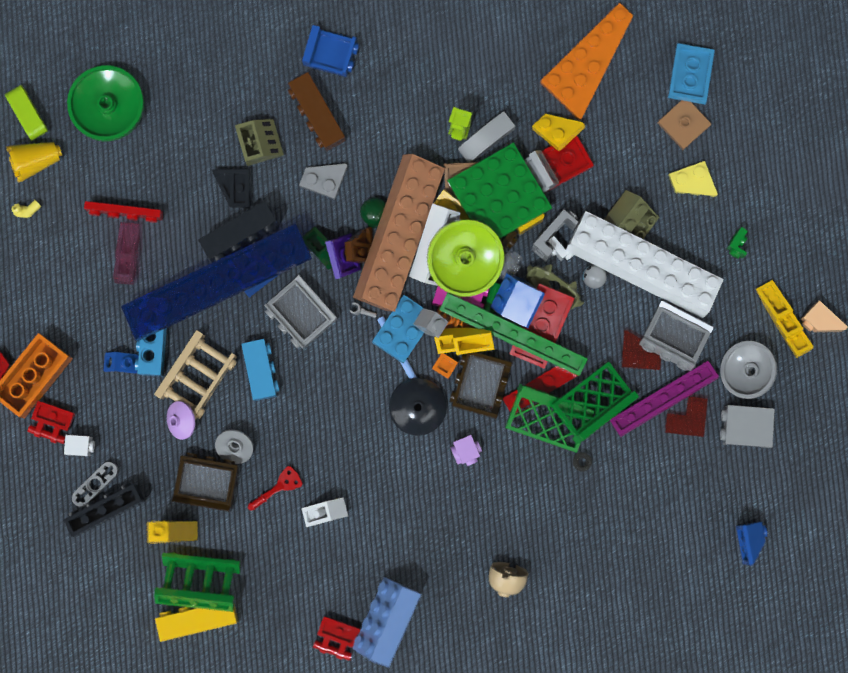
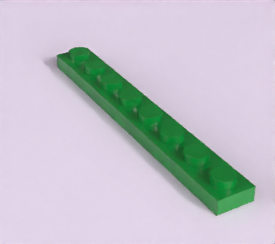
(513, 334)

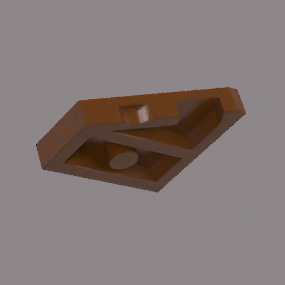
(358, 246)

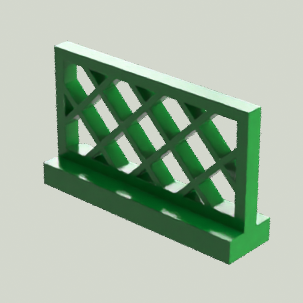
(547, 399)
(600, 417)

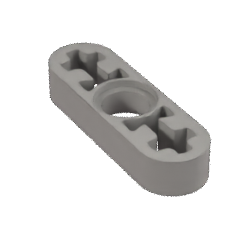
(102, 471)

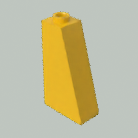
(172, 531)

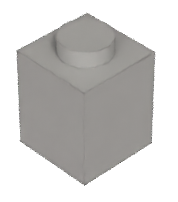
(430, 323)

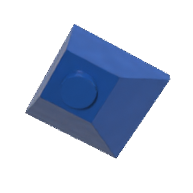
(751, 540)

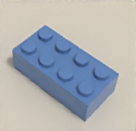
(386, 622)

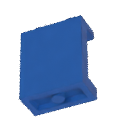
(330, 52)

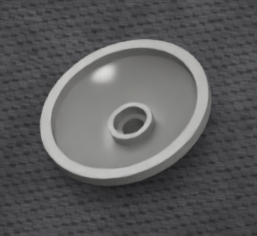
(737, 369)

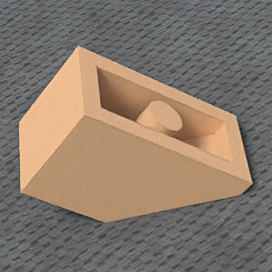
(821, 319)

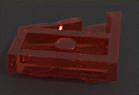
(635, 356)

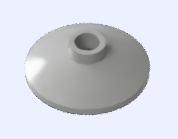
(228, 450)

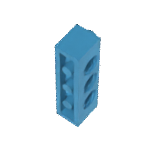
(156, 365)

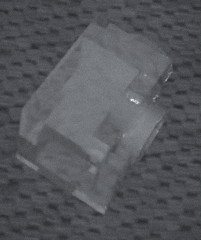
(511, 264)

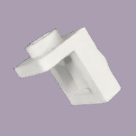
(558, 249)

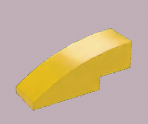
(464, 340)

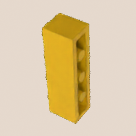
(192, 621)

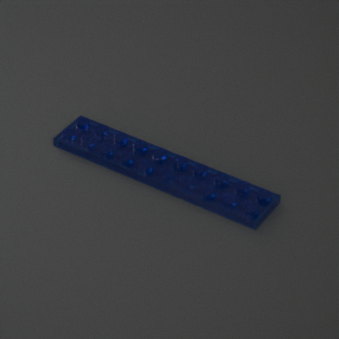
(216, 282)

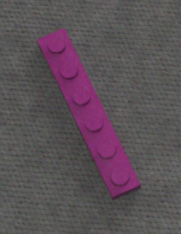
(664, 399)

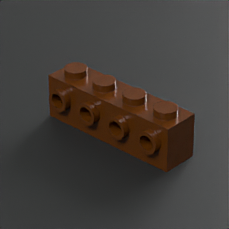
(317, 112)

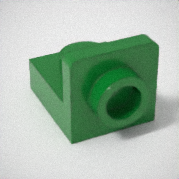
(738, 240)

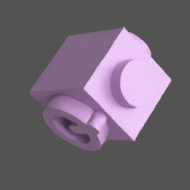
(466, 450)

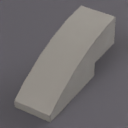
(486, 137)

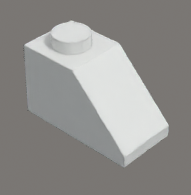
(324, 512)

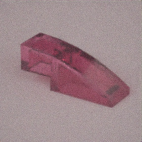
(126, 253)

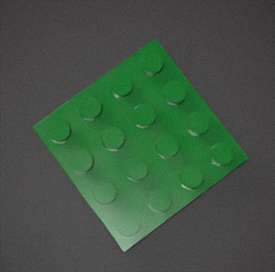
(500, 192)

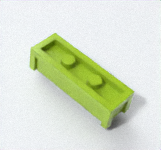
(459, 124)

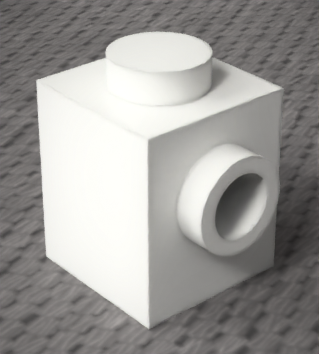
(79, 445)

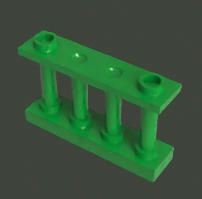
(202, 599)

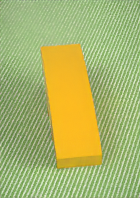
(784, 319)

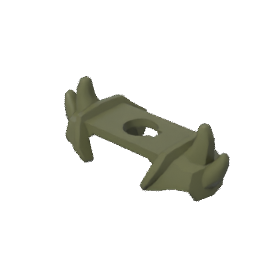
(544, 275)

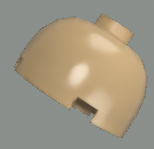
(507, 579)

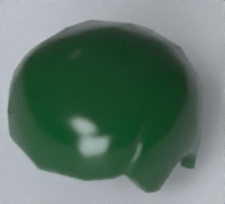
(372, 211)

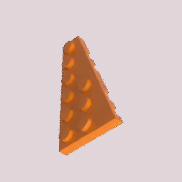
(581, 70)

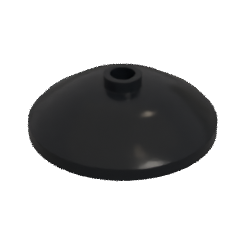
(417, 392)

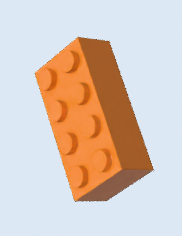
(32, 375)

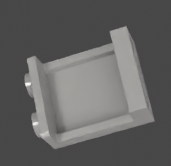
(541, 170)
(540, 247)
(747, 426)

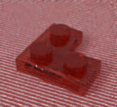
(693, 423)

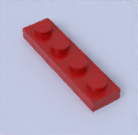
(115, 211)
(546, 382)

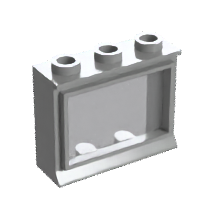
(300, 313)
(676, 336)

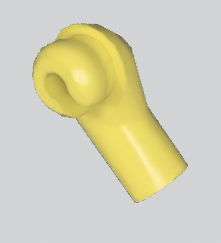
(25, 211)

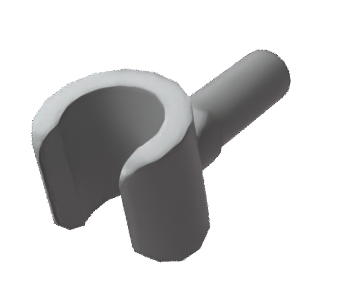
(362, 311)

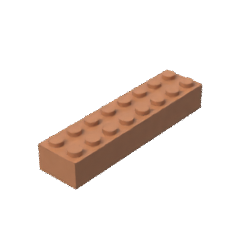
(399, 232)

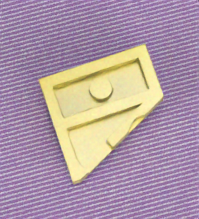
(693, 180)

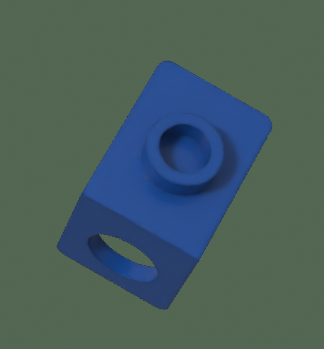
(120, 362)

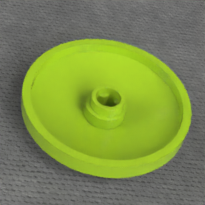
(465, 257)

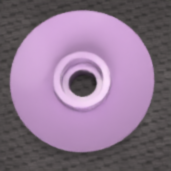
(180, 420)

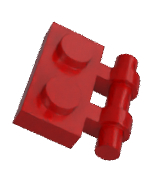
(51, 416)
(337, 632)

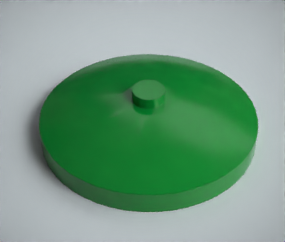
(105, 103)

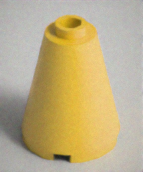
(32, 158)

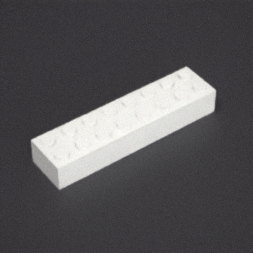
(644, 265)

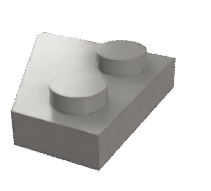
(324, 179)

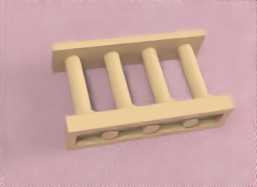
(186, 358)

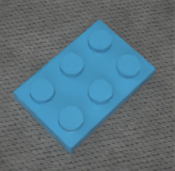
(691, 73)
(398, 333)

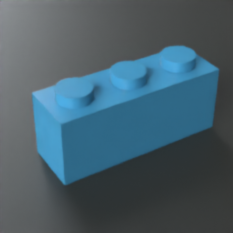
(260, 369)

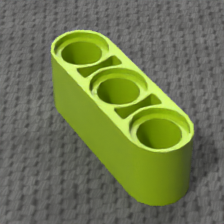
(26, 112)

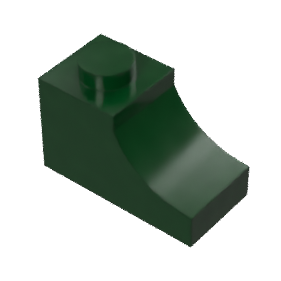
(316, 243)

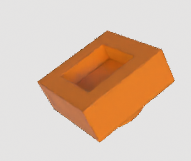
(445, 365)

